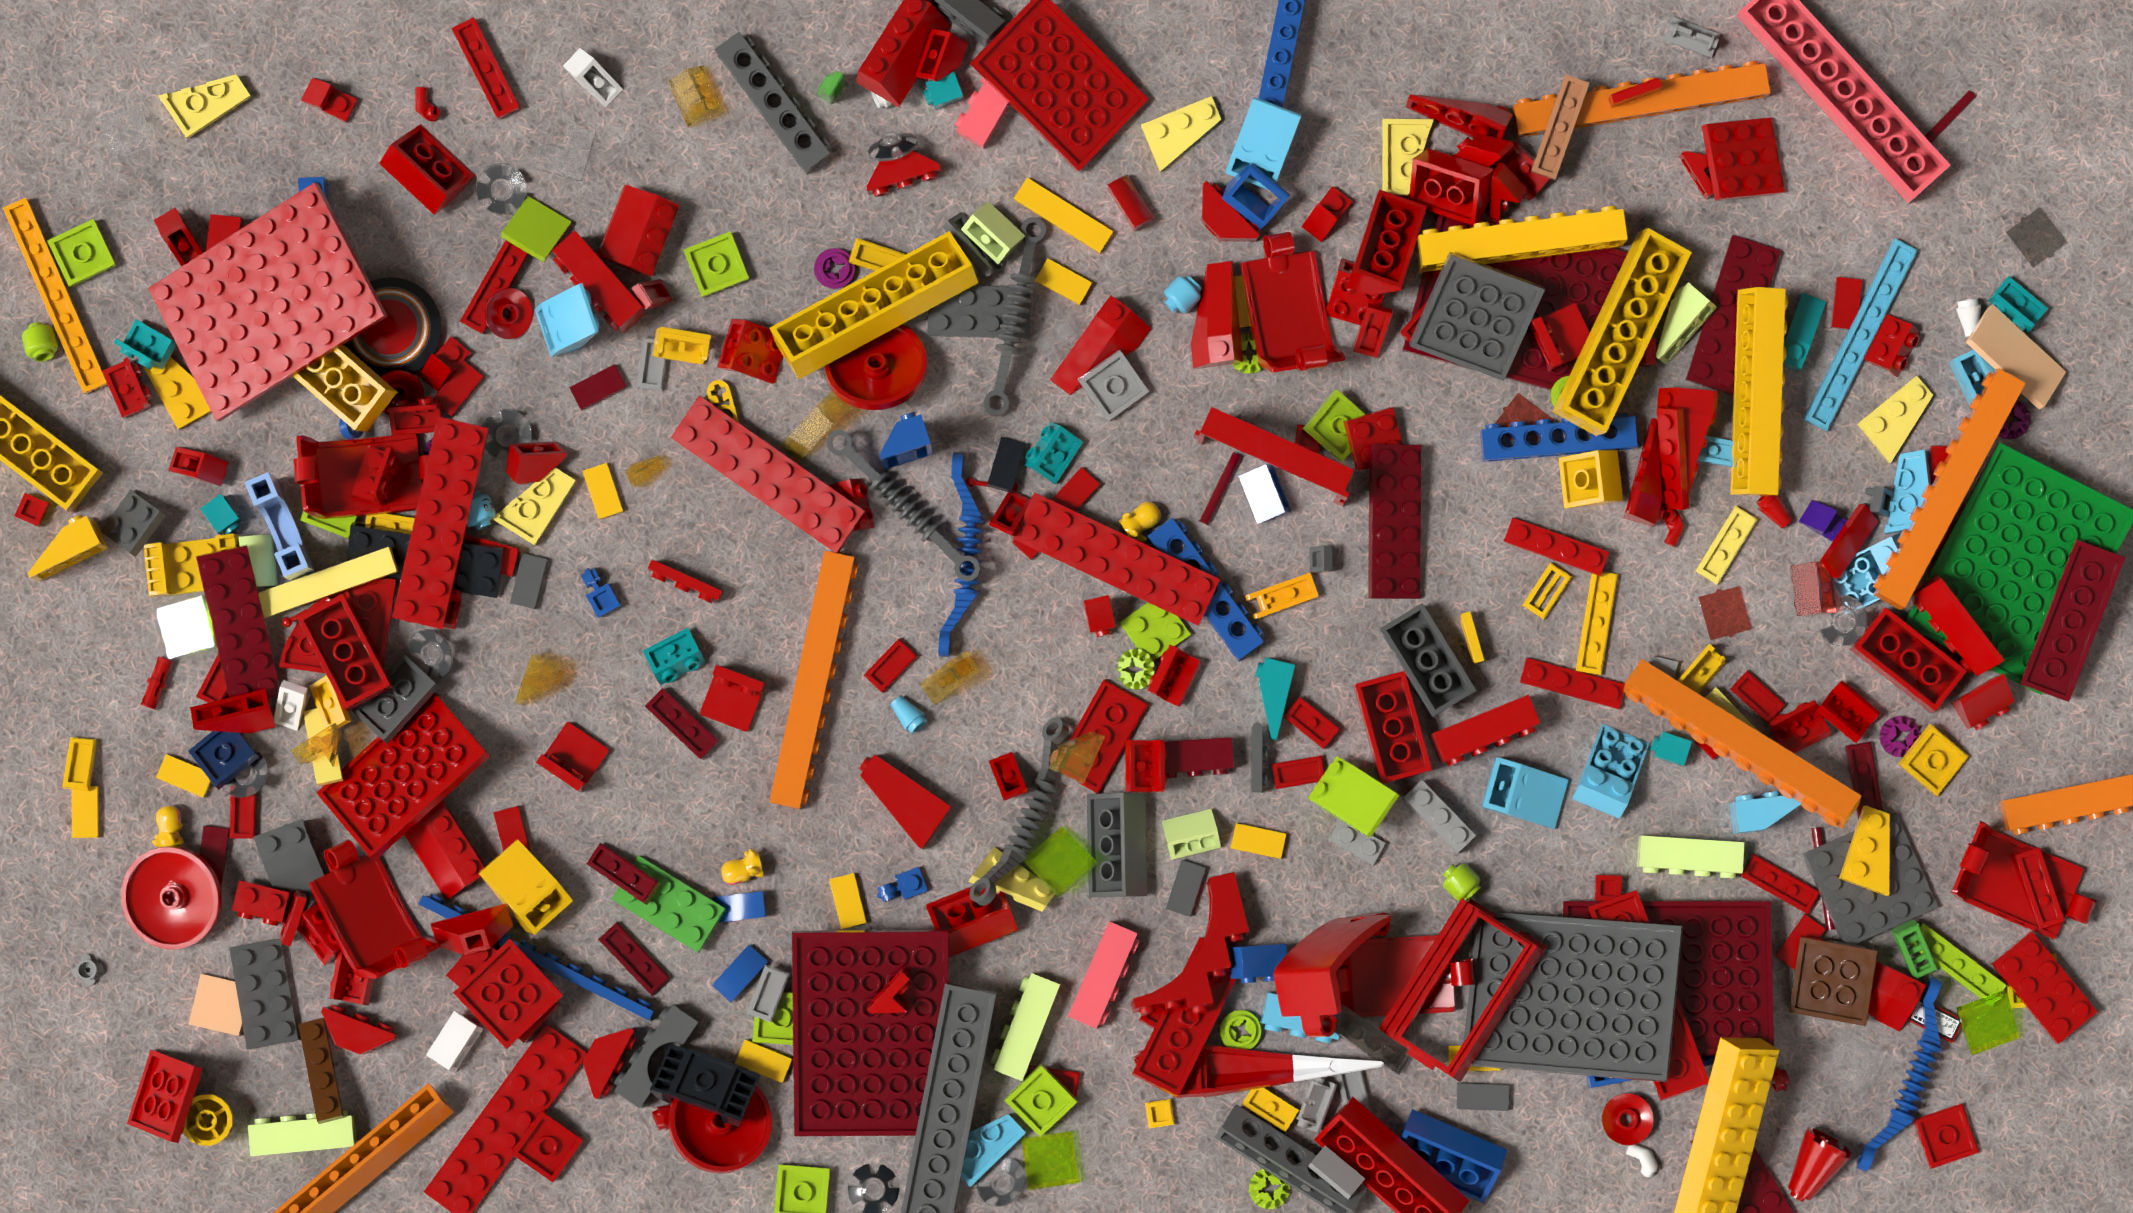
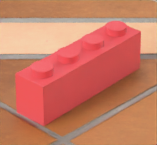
(983, 115)
(1100, 980)

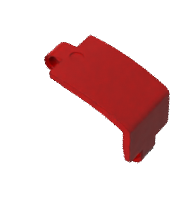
(1287, 308)
(331, 468)
(1994, 884)
(367, 914)
(1381, 969)
(1307, 974)

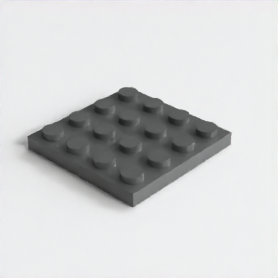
(1476, 316)
(1859, 911)

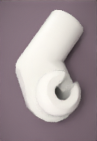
(1646, 1157)

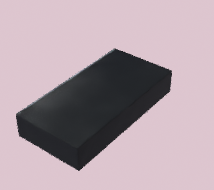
(1006, 465)

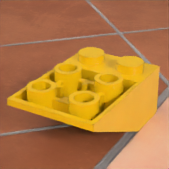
(525, 887)

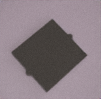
(2036, 237)

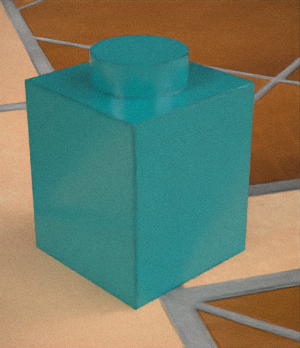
(943, 92)
(221, 515)
(1670, 748)

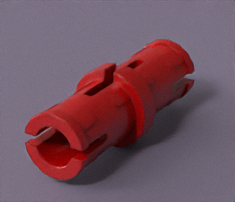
(156, 683)

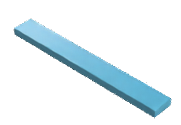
(1857, 342)

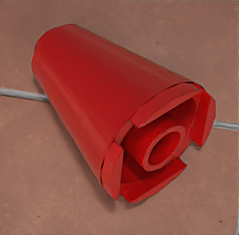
(1816, 1163)

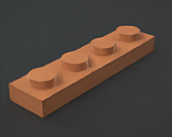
(1560, 127)

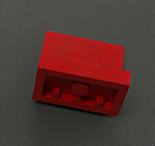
(1348, 303)
(1560, 335)
(750, 351)
(375, 474)
(732, 698)
(573, 757)
(318, 934)

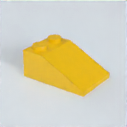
(71, 545)

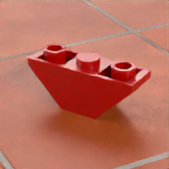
(901, 173)
(1223, 219)
(473, 930)
(355, 1032)
(606, 1058)

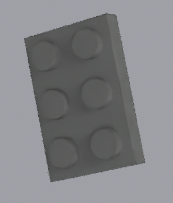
(395, 707)

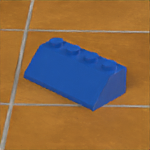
(906, 442)
(1458, 1156)

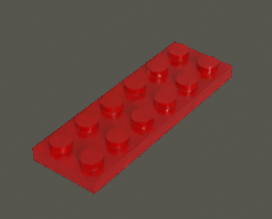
(1180, 1038)

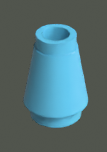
(908, 714)

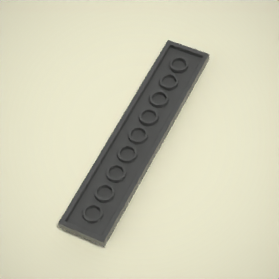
(949, 1100)

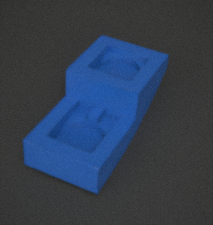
(741, 906)
(740, 973)

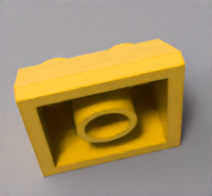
(1591, 479)

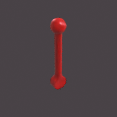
(971, 482)
(287, 622)

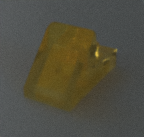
(326, 741)

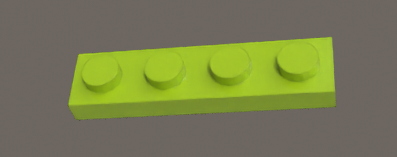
(1960, 966)

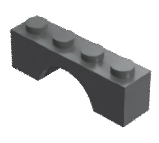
(674, 1027)

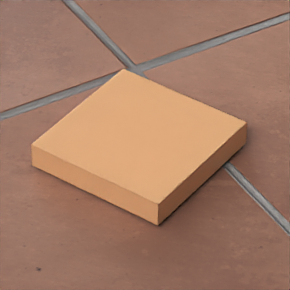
(216, 1005)

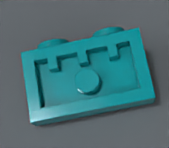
(1052, 452)
(674, 656)

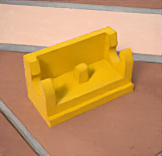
(681, 345)
(1702, 669)

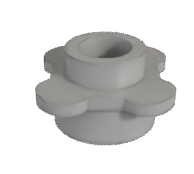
(80, 970)

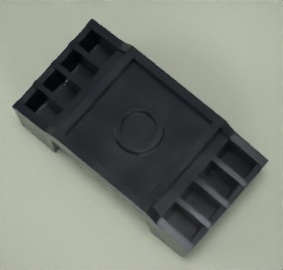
(705, 1083)

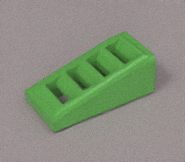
(831, 86)
(1905, 929)

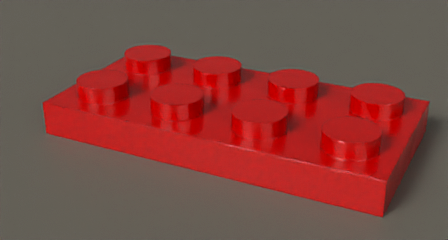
(2044, 987)

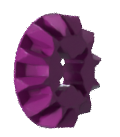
(822, 264)
(2017, 428)
(1888, 733)

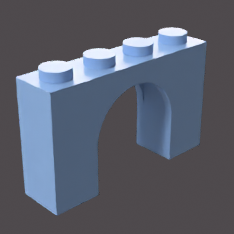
(292, 552)

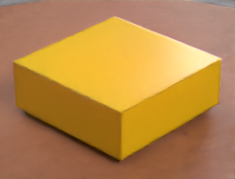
(1159, 1113)

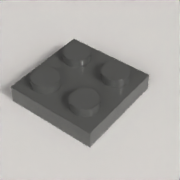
(133, 523)

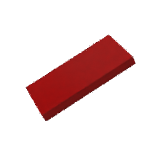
(1114, 716)

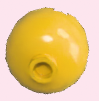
(208, 1120)

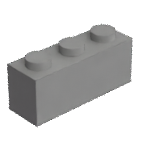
(1438, 817)

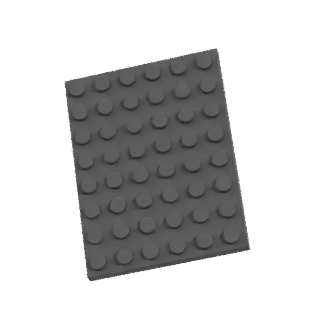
(1590, 1005)

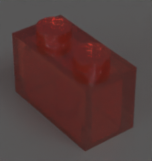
(1813, 589)

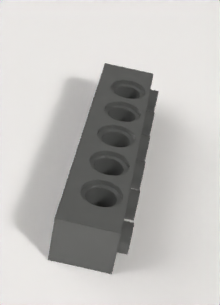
(729, 54)
(1277, 1161)

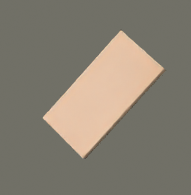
(2014, 352)

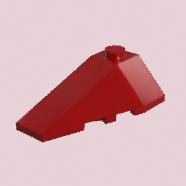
(1463, 116)
(1217, 327)
(1111, 330)
(1699, 413)
(1646, 490)
(1893, 996)

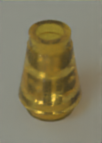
(643, 471)

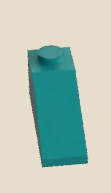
(1802, 330)
(1274, 688)

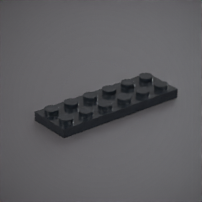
(478, 564)

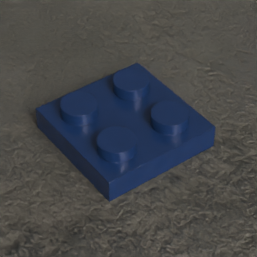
(223, 756)

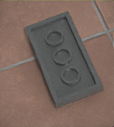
(974, 314)
(263, 993)

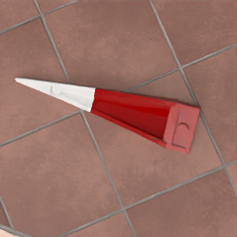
(1237, 1070)

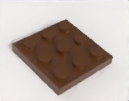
(1833, 980)

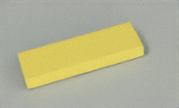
(1726, 545)
(323, 769)

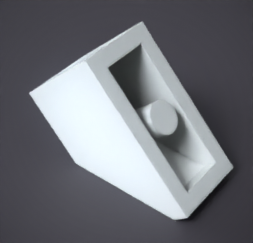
(592, 77)

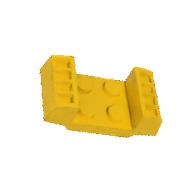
(174, 566)

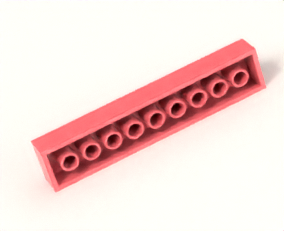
(1845, 94)

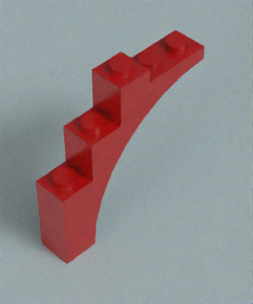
(1192, 986)

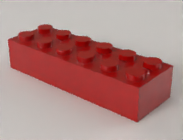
(1388, 1163)

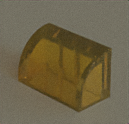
(695, 96)

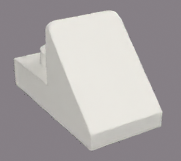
(290, 705)

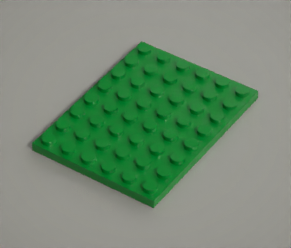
(2014, 548)

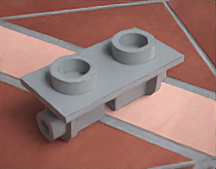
(1692, 37)
(1313, 1115)

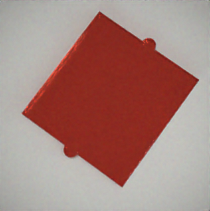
(1522, 410)
(1724, 613)

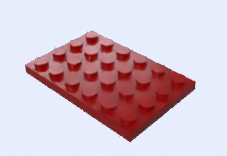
(1059, 81)
(402, 781)

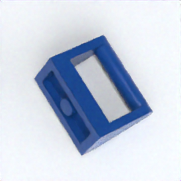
(1249, 204)

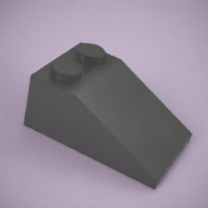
(290, 858)

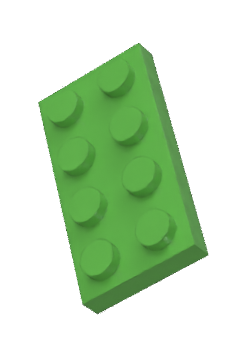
(674, 908)

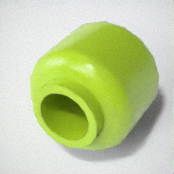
(39, 342)
(1461, 882)

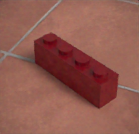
(1199, 756)

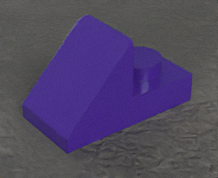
(1822, 520)

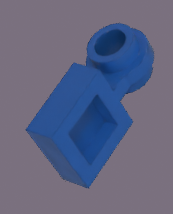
(602, 598)
(909, 883)

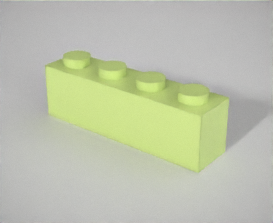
(1690, 855)
(1028, 1022)
(300, 1135)

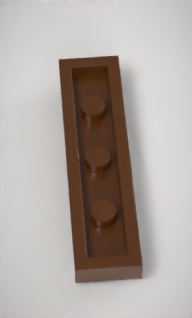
(321, 1071)

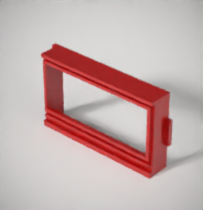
(1277, 452)
(1430, 972)

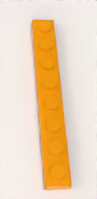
(55, 295)

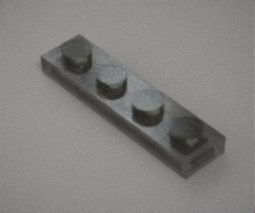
(1371, 1040)

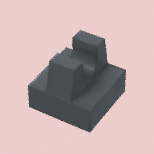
(1880, 501)
(1322, 560)

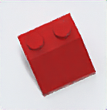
(1984, 701)

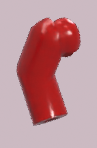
(424, 107)
(1675, 525)

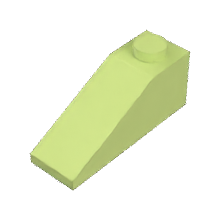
(1684, 318)

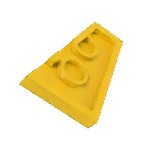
(178, 393)
(1869, 852)

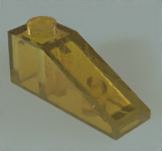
(816, 426)

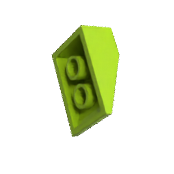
(1353, 797)

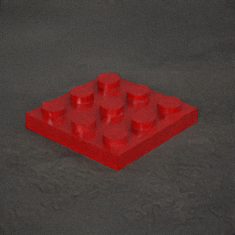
(1743, 159)
(508, 994)
(164, 1096)

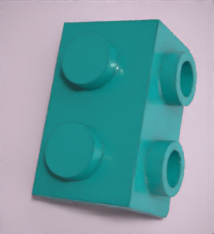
(2017, 304)
(147, 344)

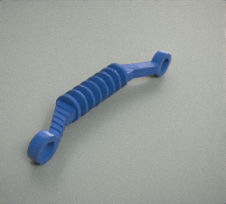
(970, 516)
(1930, 1043)

